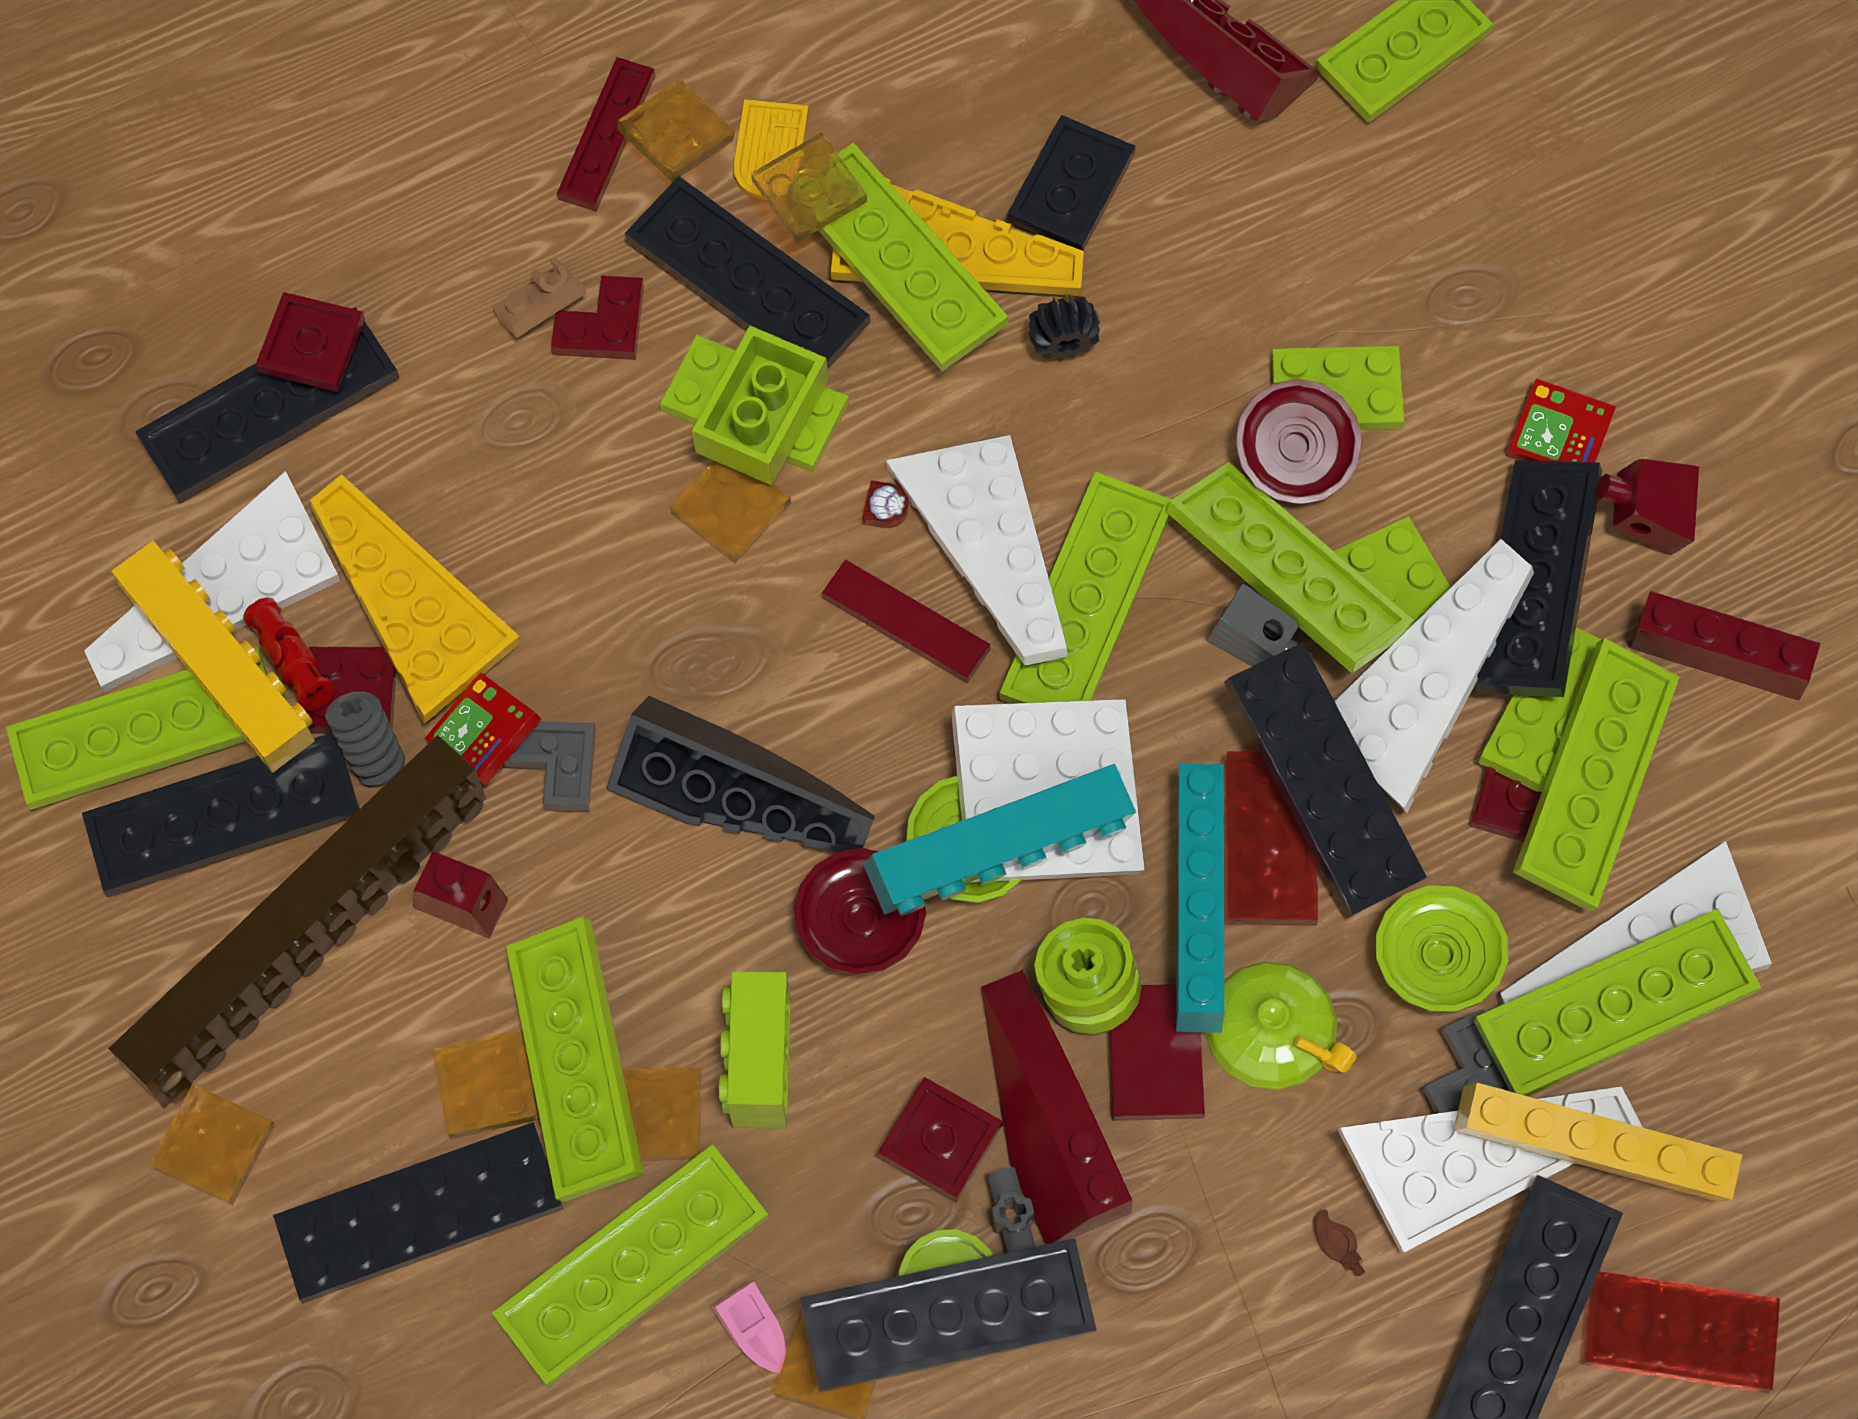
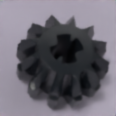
(1064, 327)

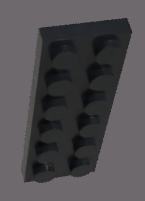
(744, 272)
(251, 417)
(1551, 528)
(1325, 779)
(218, 816)
(417, 1212)
(1530, 1306)
(947, 1315)

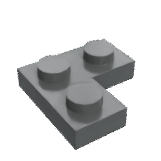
(567, 756)
(1475, 1064)

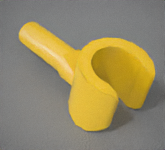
(1339, 1058)

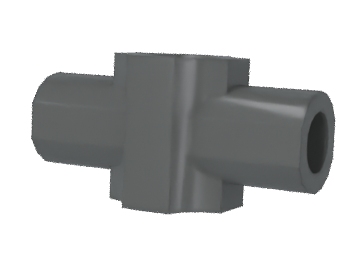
(1008, 1195)

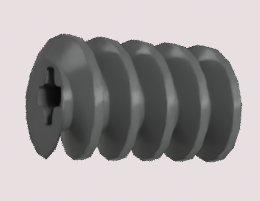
(365, 737)

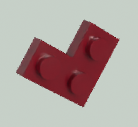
(611, 330)

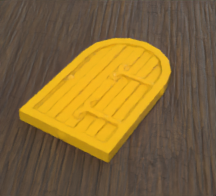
(764, 135)

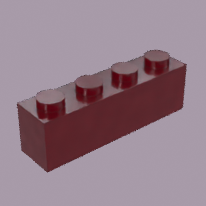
(1725, 645)

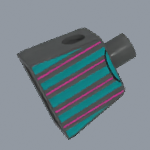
(1253, 628)

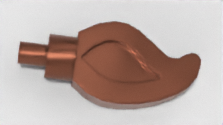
(1338, 1242)

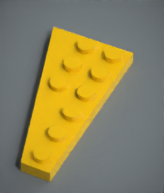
(991, 250)
(421, 612)

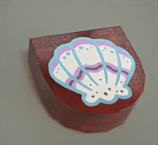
(885, 505)

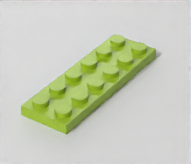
(912, 269)
(1290, 566)
(1093, 589)
(118, 737)
(1596, 775)
(1617, 1004)
(574, 1060)
(630, 1265)

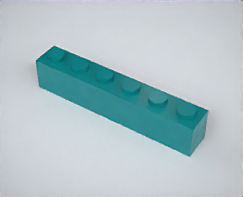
(999, 839)
(1200, 898)

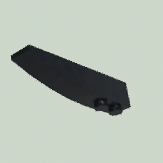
(727, 781)

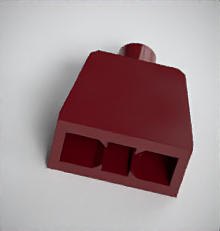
(1654, 502)
(454, 894)

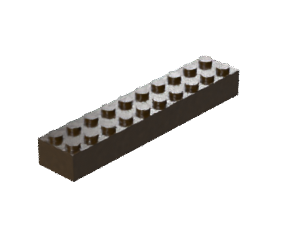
(300, 923)

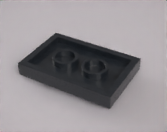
(1071, 183)

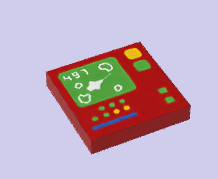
(1560, 426)
(485, 726)

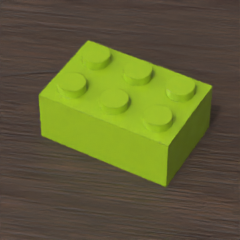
(760, 405)
(756, 1050)

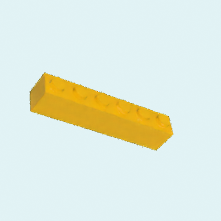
(214, 656)
(1598, 1142)

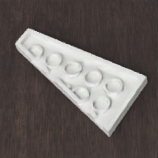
(986, 529)
(256, 555)
(1424, 679)
(1694, 891)
(1438, 1177)

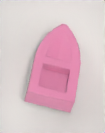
(753, 1326)

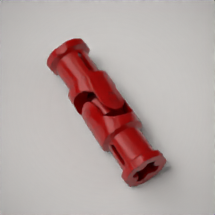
(288, 654)

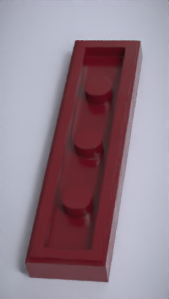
(601, 141)
(906, 621)

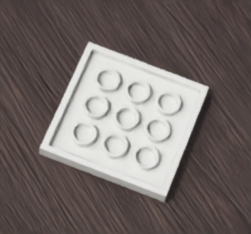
(1033, 746)

